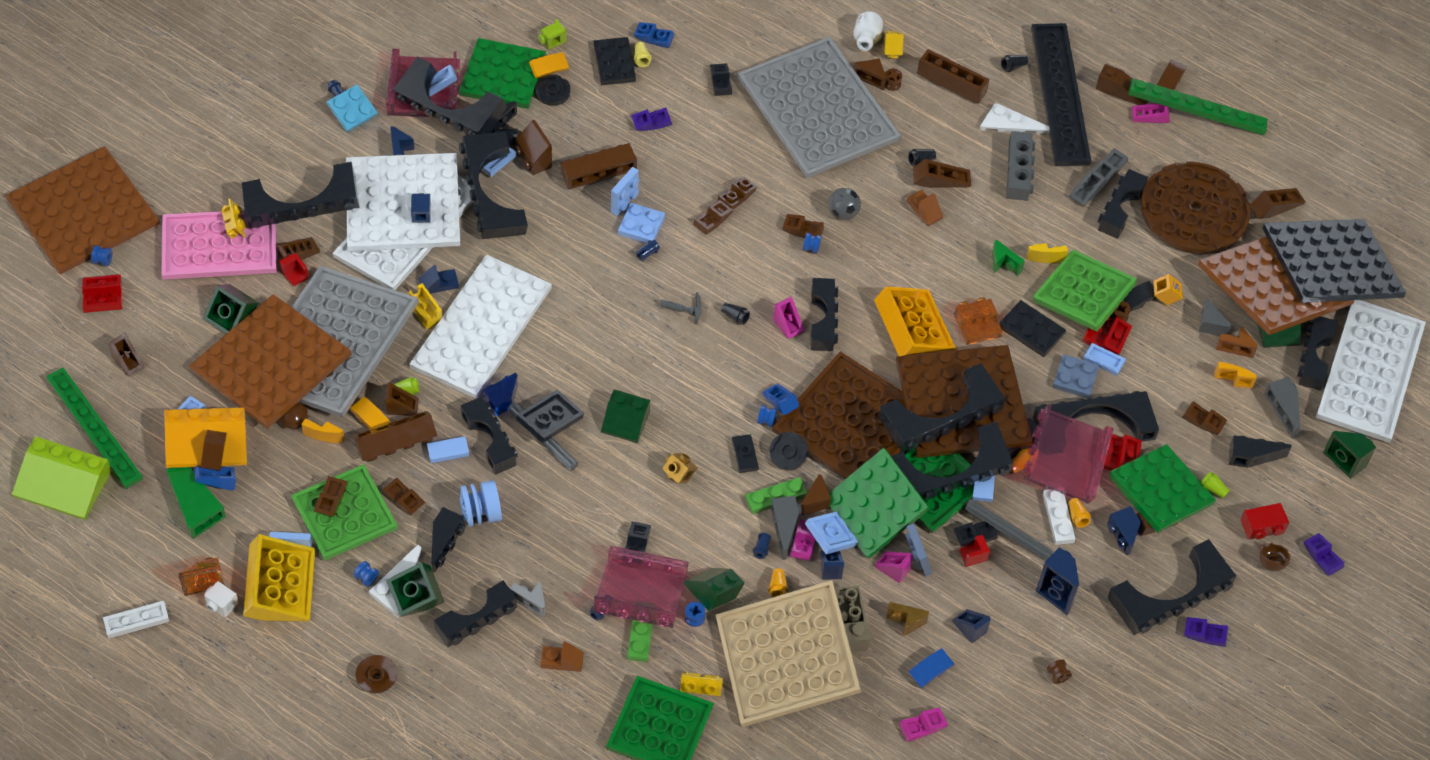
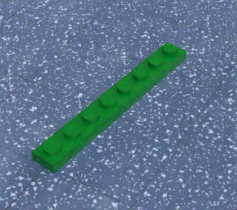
(1198, 106)
(94, 428)

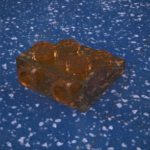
(978, 320)

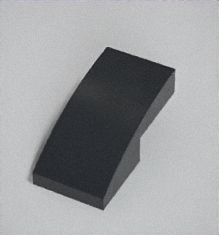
(720, 79)
(1140, 295)
(967, 533)
(638, 536)

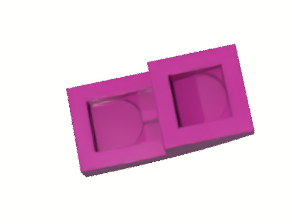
(803, 542)
(923, 725)

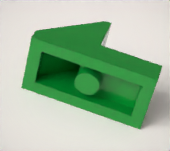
(1004, 256)

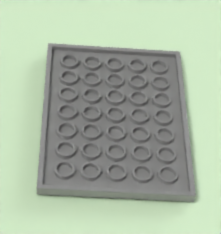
(818, 107)
(362, 319)

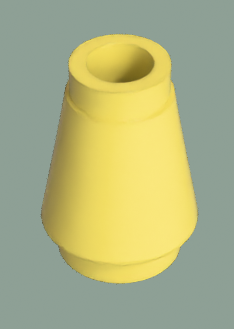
(642, 56)

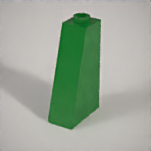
(195, 501)

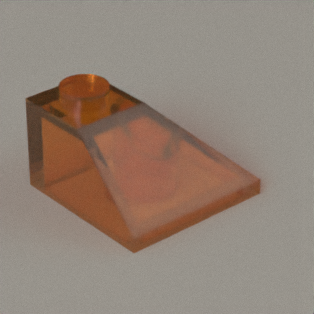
(201, 576)

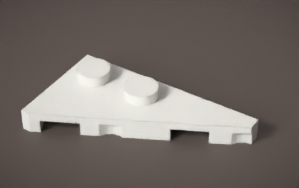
(1009, 120)
(381, 591)

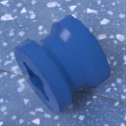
(812, 243)
(101, 255)
(767, 416)
(366, 573)
(694, 619)

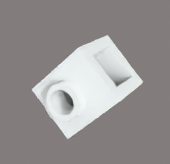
(220, 599)

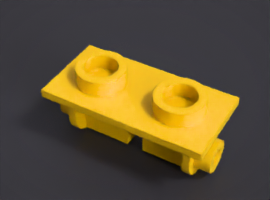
(233, 214)
(705, 685)

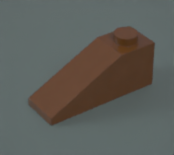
(1117, 83)
(940, 175)
(1276, 202)

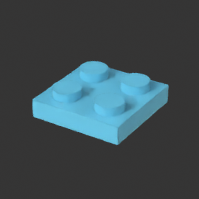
(352, 108)

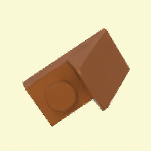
(926, 207)
(1240, 345)
(564, 658)

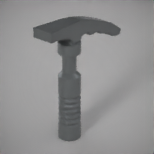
(680, 307)

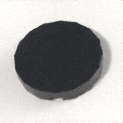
(552, 90)
(788, 451)

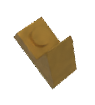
(912, 616)

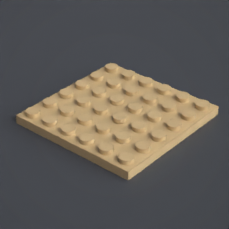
(788, 653)

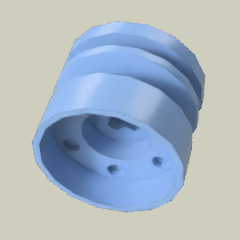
(480, 503)

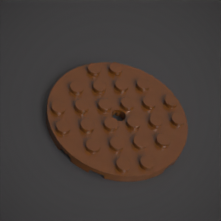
(1169, 210)

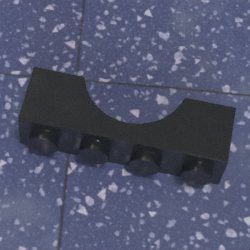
(1114, 218)
(823, 332)
(1313, 370)
(479, 417)
(455, 627)

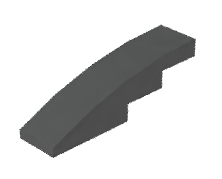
(1098, 177)

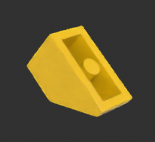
(893, 43)

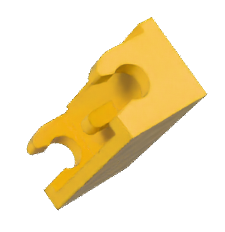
(427, 309)

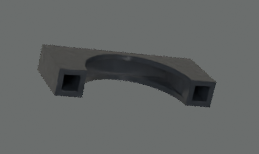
(474, 119)
(338, 196)
(493, 219)
(1131, 409)
(912, 430)
(991, 461)
(1143, 612)

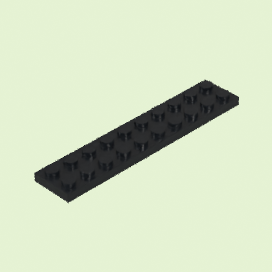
(1061, 95)

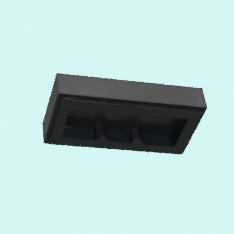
(745, 453)

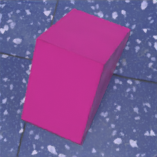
(787, 318)
(895, 564)

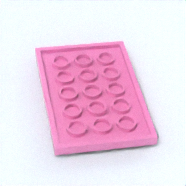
(199, 247)

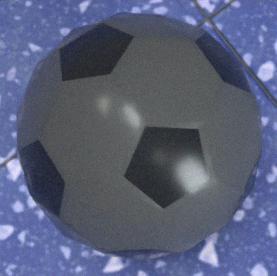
(844, 203)

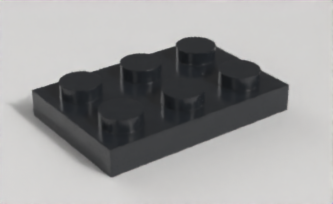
(614, 61)
(1032, 328)
(549, 416)

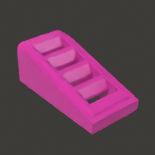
(1160, 115)

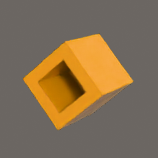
(1168, 289)

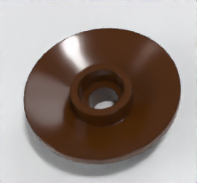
(372, 667)

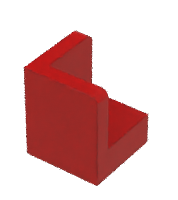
(294, 269)
(975, 553)

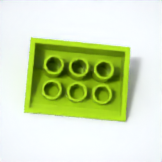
(61, 478)

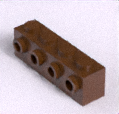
(953, 76)
(598, 166)
(395, 435)

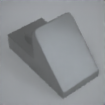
(532, 600)

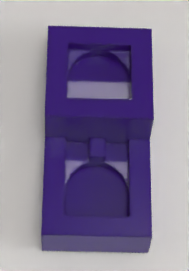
(650, 121)
(1323, 555)
(1202, 631)

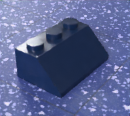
(1059, 580)

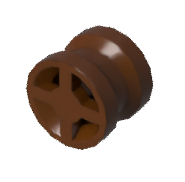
(896, 77)
(1122, 311)
(1059, 671)

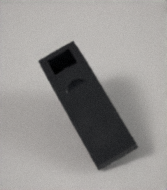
(1251, 452)
(445, 531)

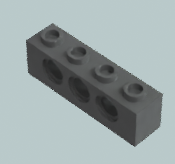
(1019, 166)

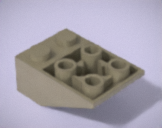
(853, 617)

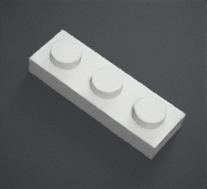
(1058, 517)
(136, 619)

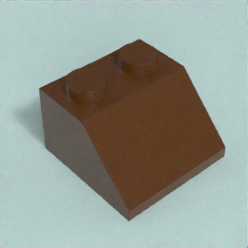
(534, 148)

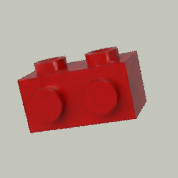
(1264, 521)

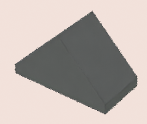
(1213, 321)

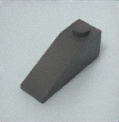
(1284, 399)
(785, 519)

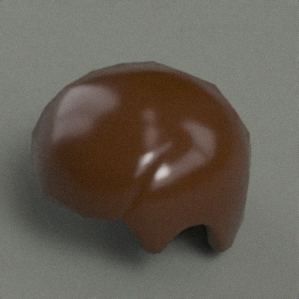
(294, 417)
(1274, 557)

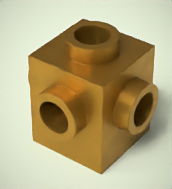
(679, 467)

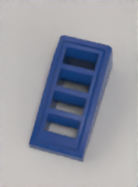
(781, 398)
(222, 479)

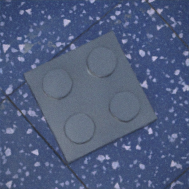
(1075, 376)
(918, 550)

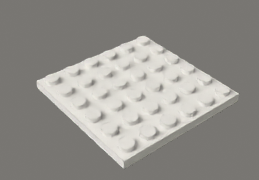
(385, 202)

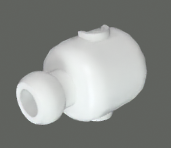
(868, 30)

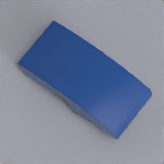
(650, 34)
(931, 667)

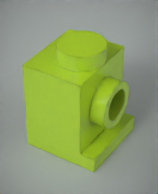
(553, 35)

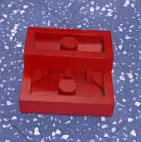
(102, 293)
(1110, 335)
(1122, 451)

